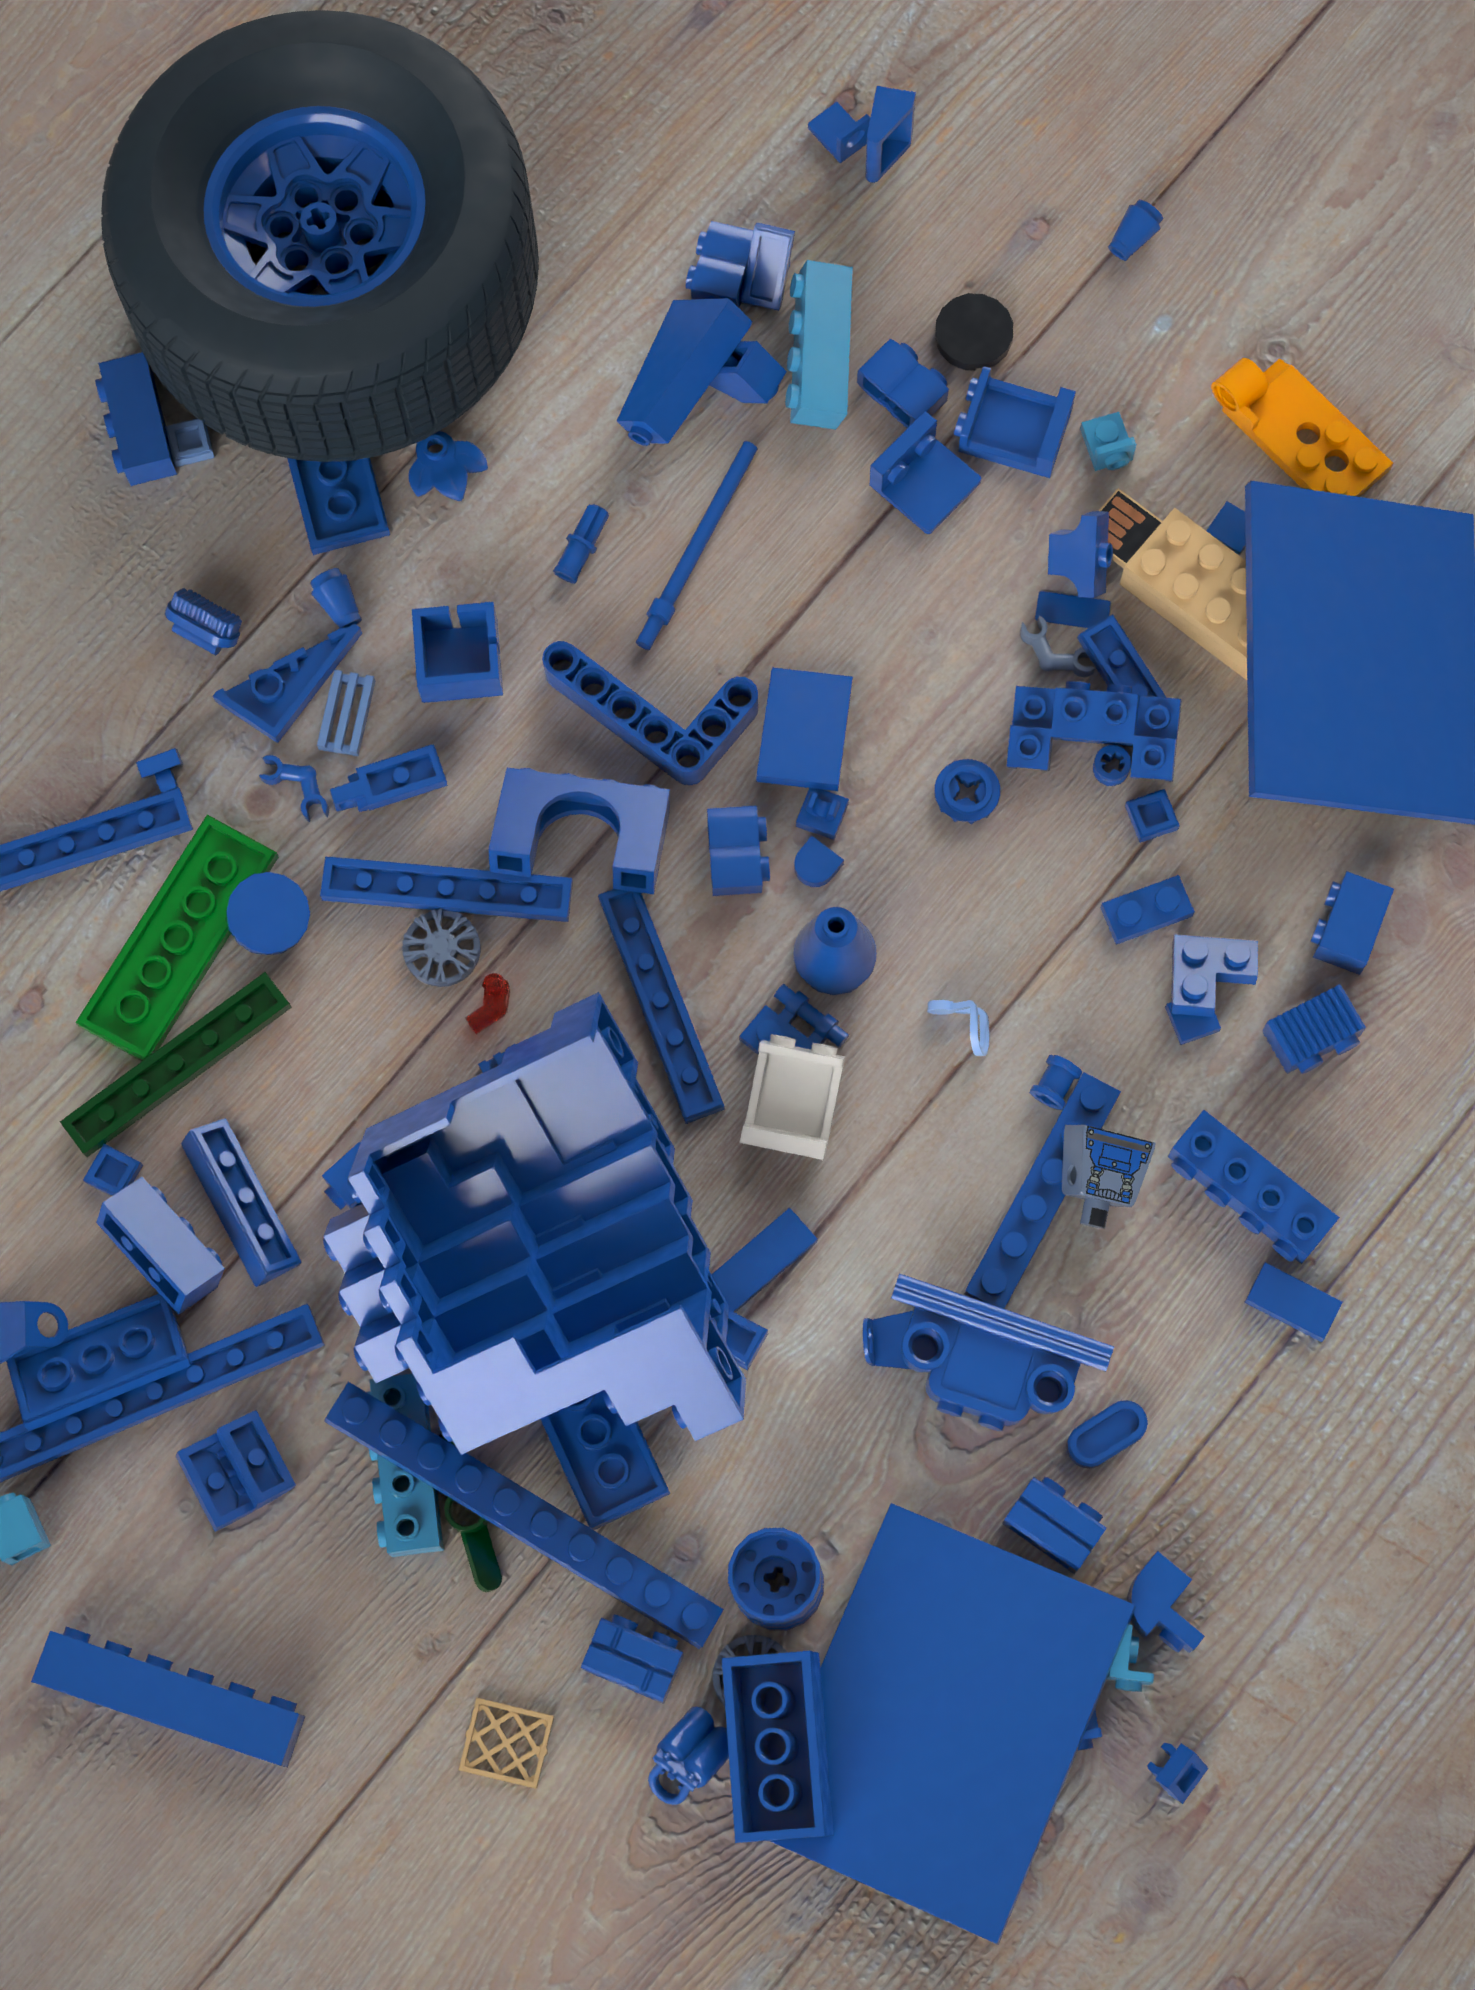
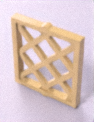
(472, 1735)

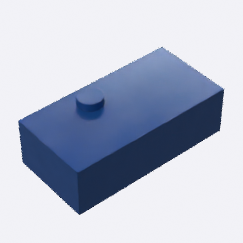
(777, 1746)

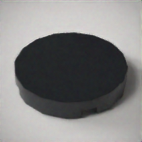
(974, 331)

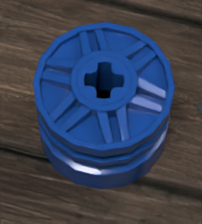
(760, 1559)

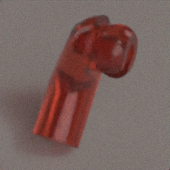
(494, 1003)

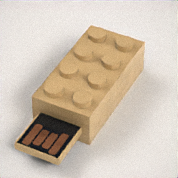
(1182, 576)

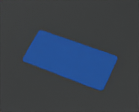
(1071, 609)

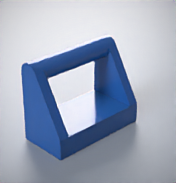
(888, 130)

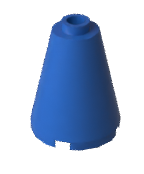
(835, 952)

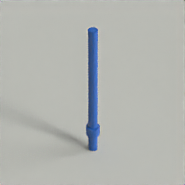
(663, 607)

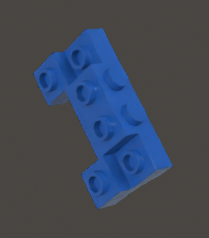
(1095, 717)

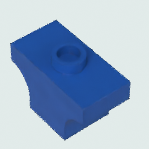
(1083, 554)

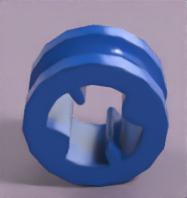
(1109, 753)

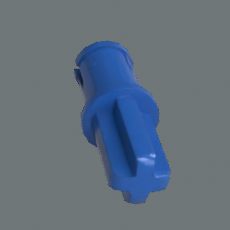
(581, 543)

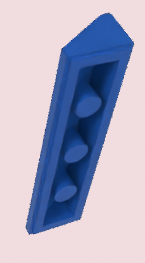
(240, 1201)

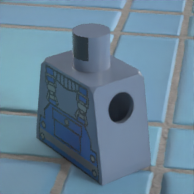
(1103, 1170)

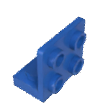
(922, 475)

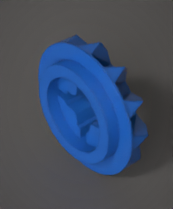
(969, 773)

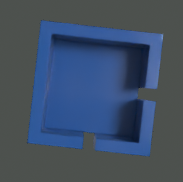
(457, 660)

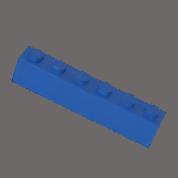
(169, 1698)

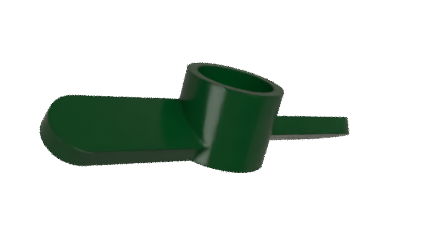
(478, 1549)

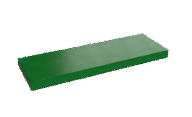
(174, 941)

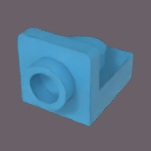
(1108, 442)
(1119, 1672)

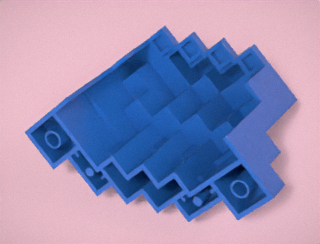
(536, 1247)

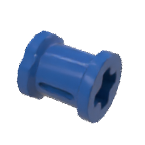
(1055, 1082)

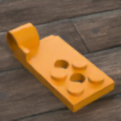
(1278, 405)

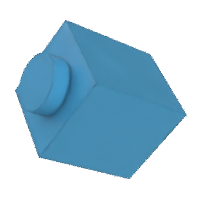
(20, 1529)

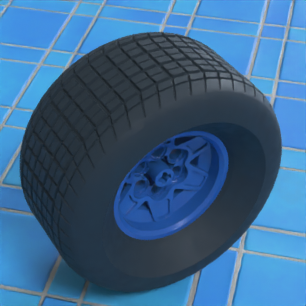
(332, 118)

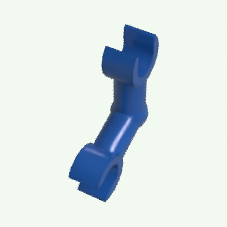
(305, 775)

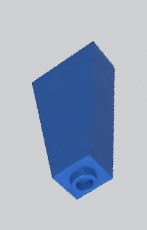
(681, 366)

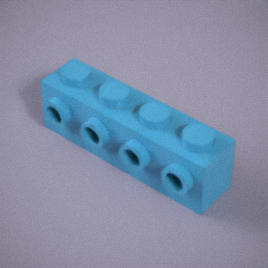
(820, 344)
(408, 1503)

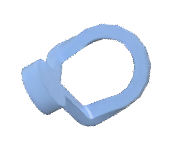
(945, 1007)

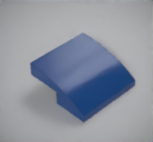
(235, 1470)

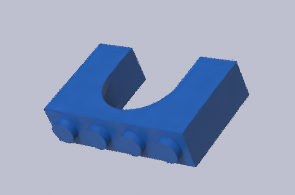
(537, 799)

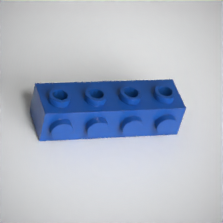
(1252, 1188)

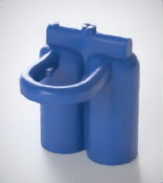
(690, 1753)

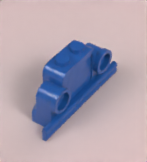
(991, 1357)

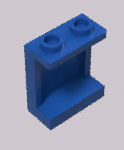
(1014, 424)

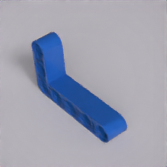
(649, 719)

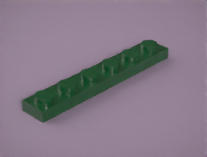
(175, 1064)

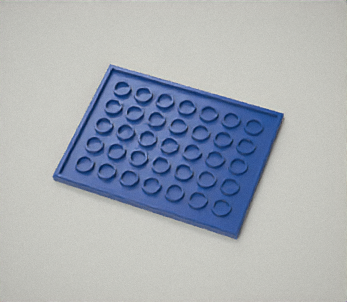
(1360, 653)
(955, 1717)

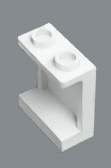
(793, 1097)

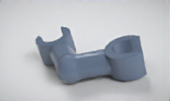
(1050, 661)

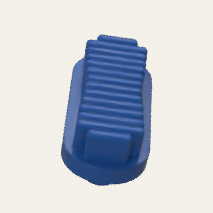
(203, 621)

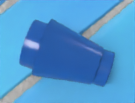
(1135, 229)
(336, 597)

